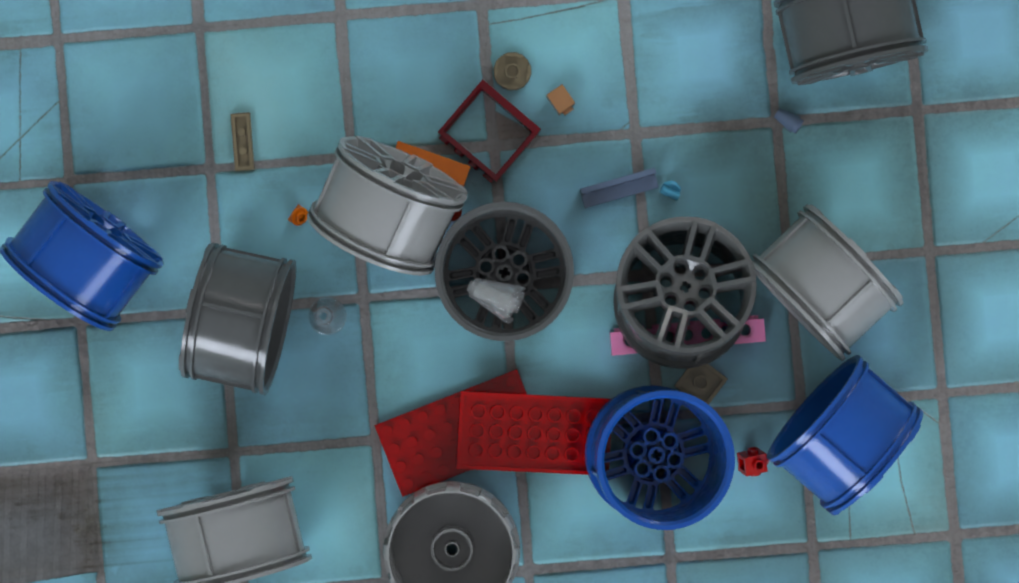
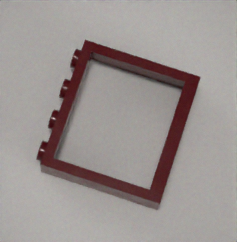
(509, 108)

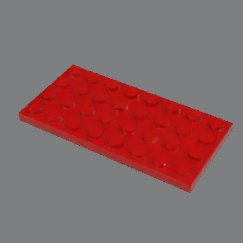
(525, 432)
(424, 440)

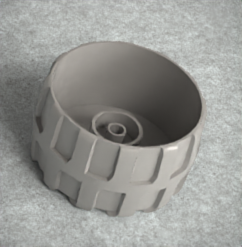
(445, 516)

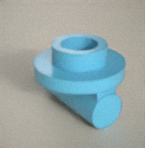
(671, 190)

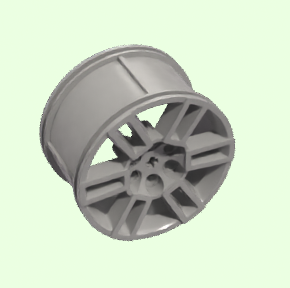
(386, 206)
(826, 281)
(235, 534)

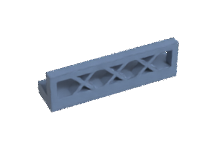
(619, 188)

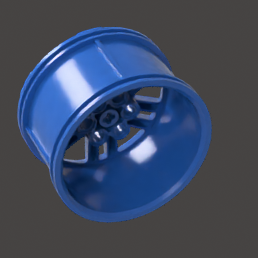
(81, 256)
(846, 435)
(707, 492)

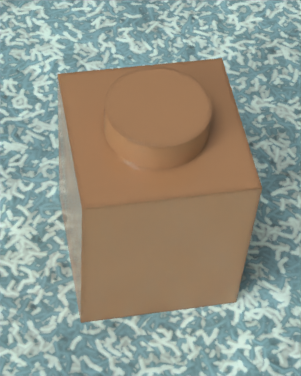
(561, 100)

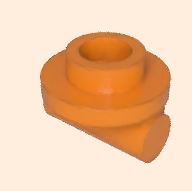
(298, 215)

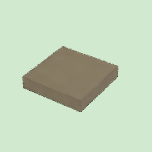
(701, 382)

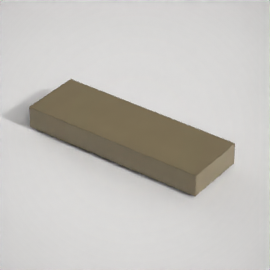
(242, 141)

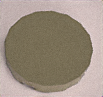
(512, 71)

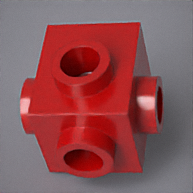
(752, 462)

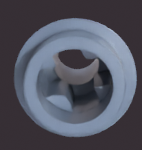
(789, 120)

